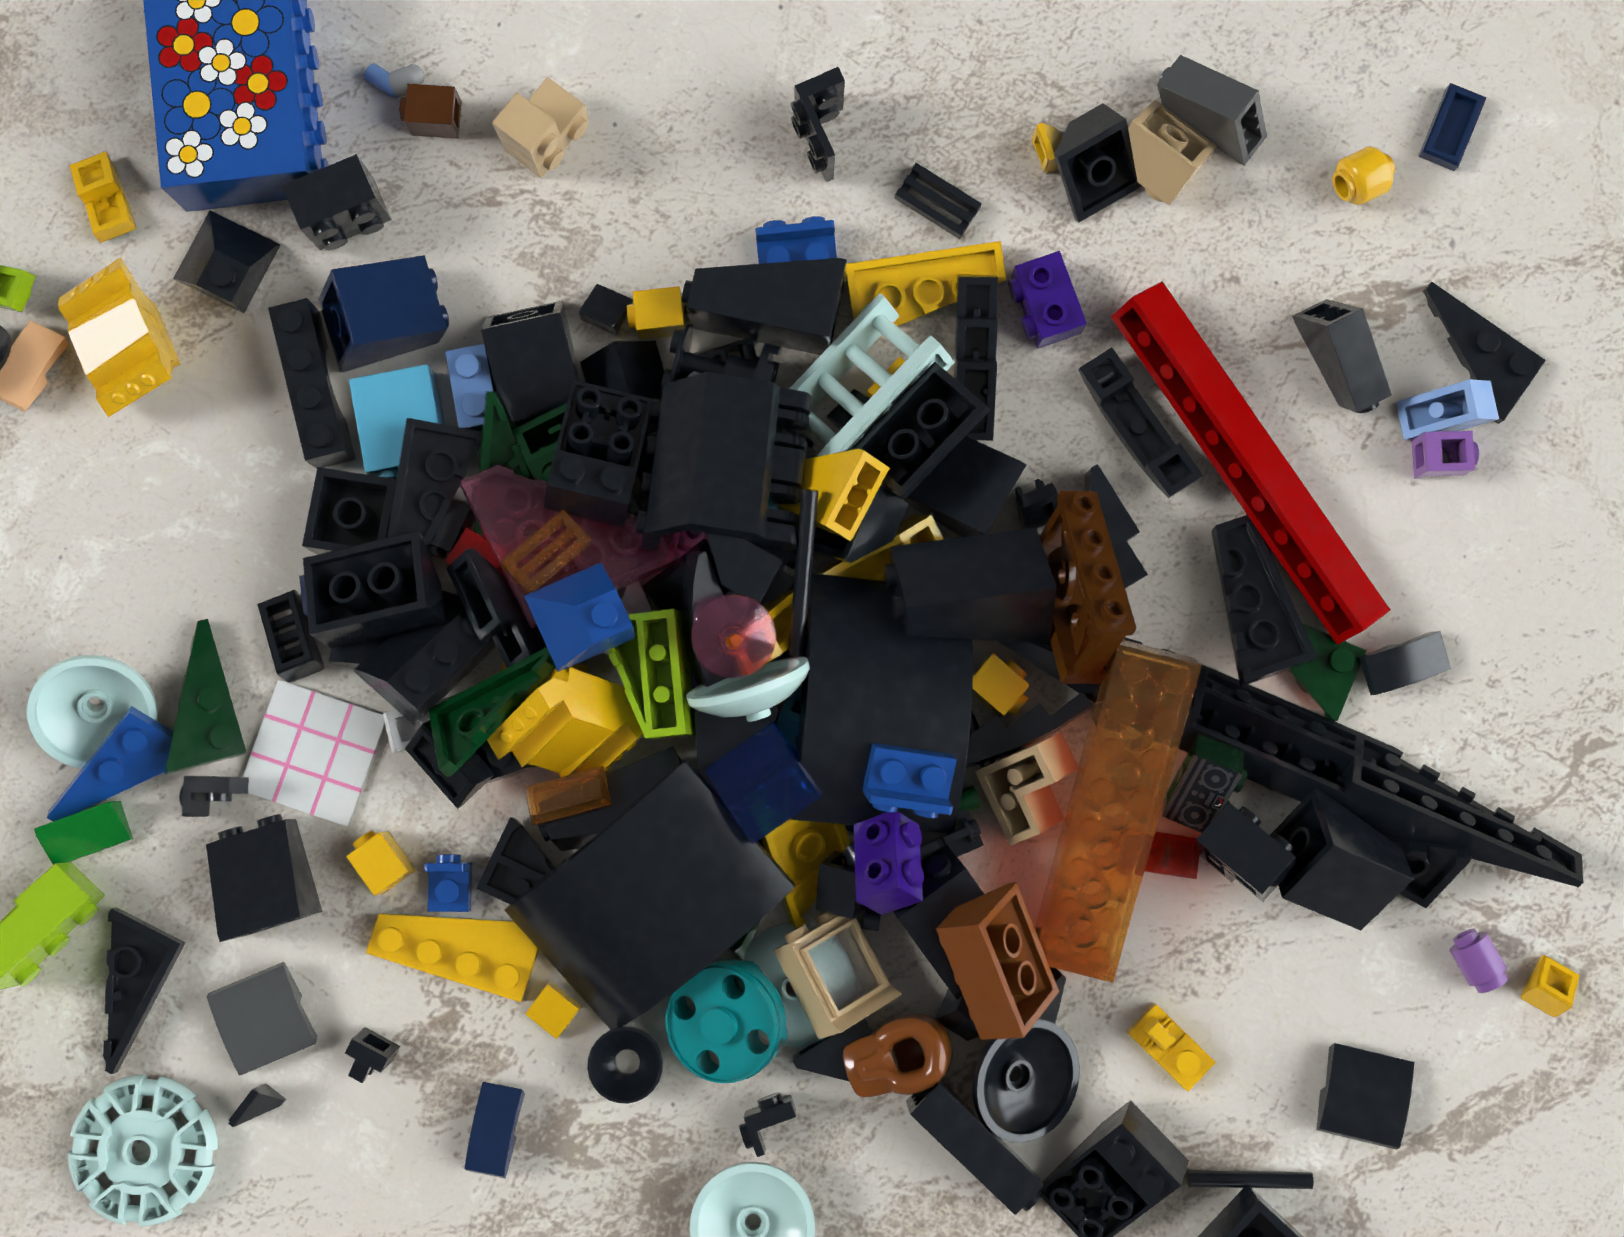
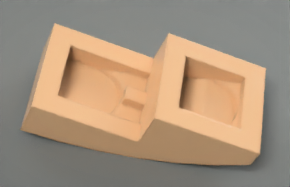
(28, 362)

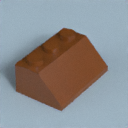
(998, 963)

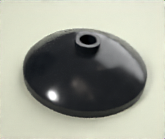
(1038, 1089)

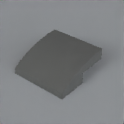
(261, 1018)

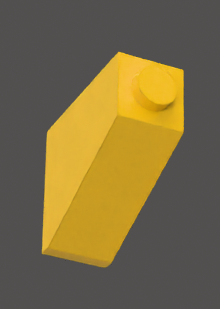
(846, 489)

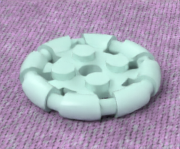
(167, 1145)

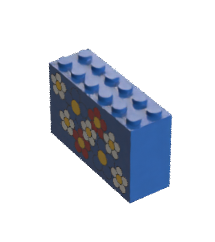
(233, 99)

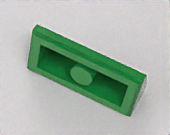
(84, 832)

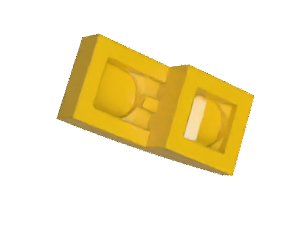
(103, 197)

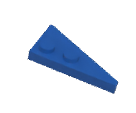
(126, 758)

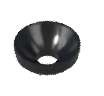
(621, 1086)

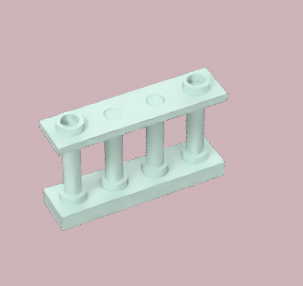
(851, 349)

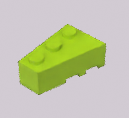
(657, 674)
(43, 920)

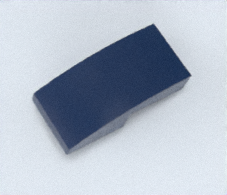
(493, 1130)

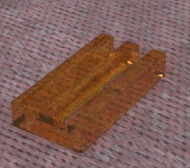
(520, 575)

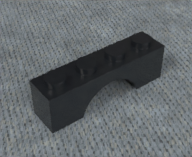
(315, 408)

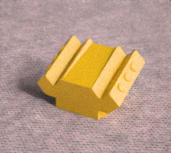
(118, 337)
(569, 724)

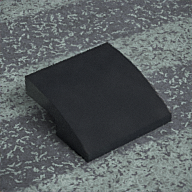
(1365, 1096)

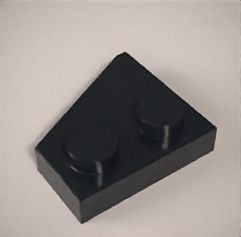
(514, 864)

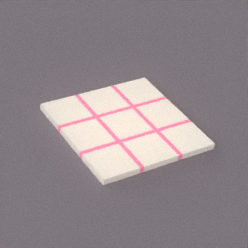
(313, 752)

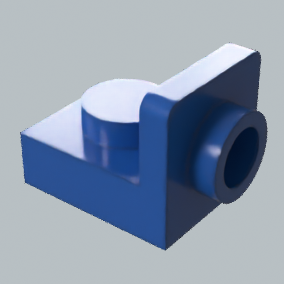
(449, 884)

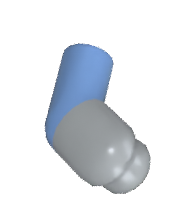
(396, 82)

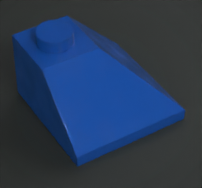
(580, 616)

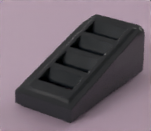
(300, 659)

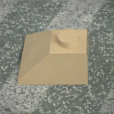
(1166, 152)

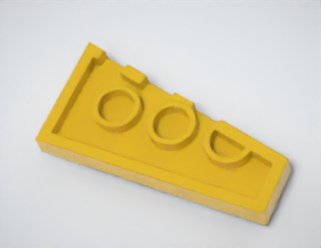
(465, 950)

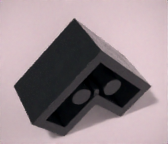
(1245, 851)

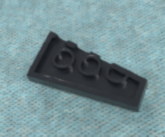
(1259, 611)

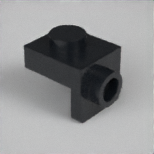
(771, 1111)

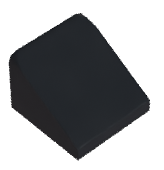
(605, 309)

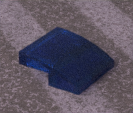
(763, 782)

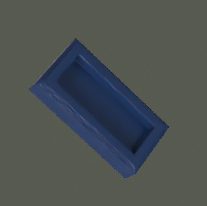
(1452, 127)

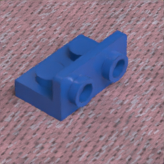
(796, 242)
(909, 780)

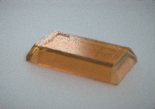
(567, 795)

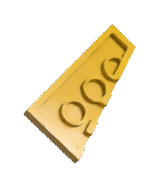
(922, 280)

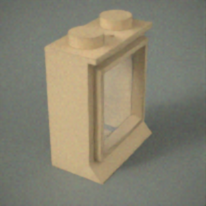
(834, 973)

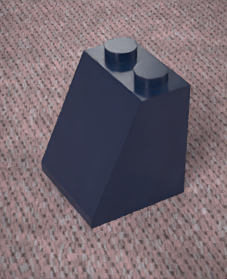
(382, 310)

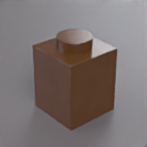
(431, 110)

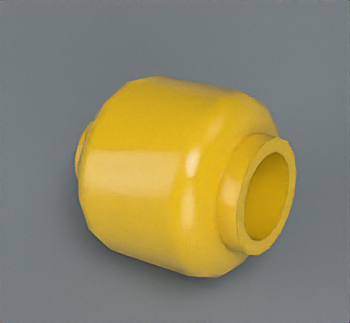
(1363, 175)

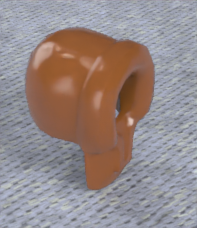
(921, 1052)

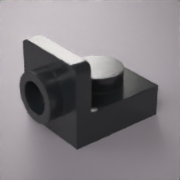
(200, 790)

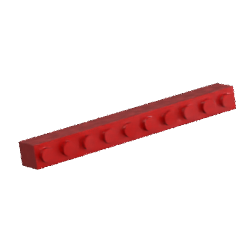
(1250, 463)

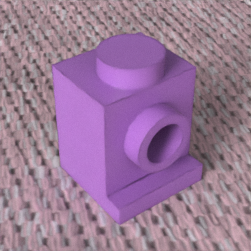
(1459, 447)

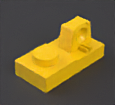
(1171, 1047)

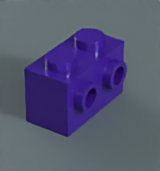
(1047, 300)
(888, 862)

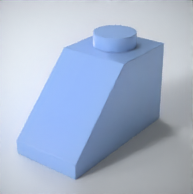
(1448, 408)

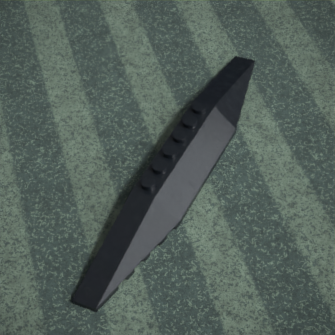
(1301, 751)

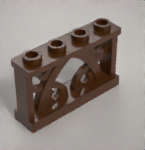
(1092, 625)

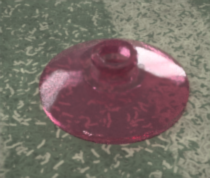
(728, 616)

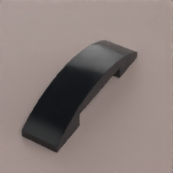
(1137, 425)

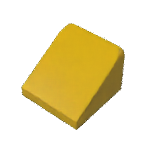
(1045, 142)
(1551, 987)
(553, 1010)

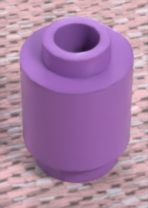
(1479, 960)

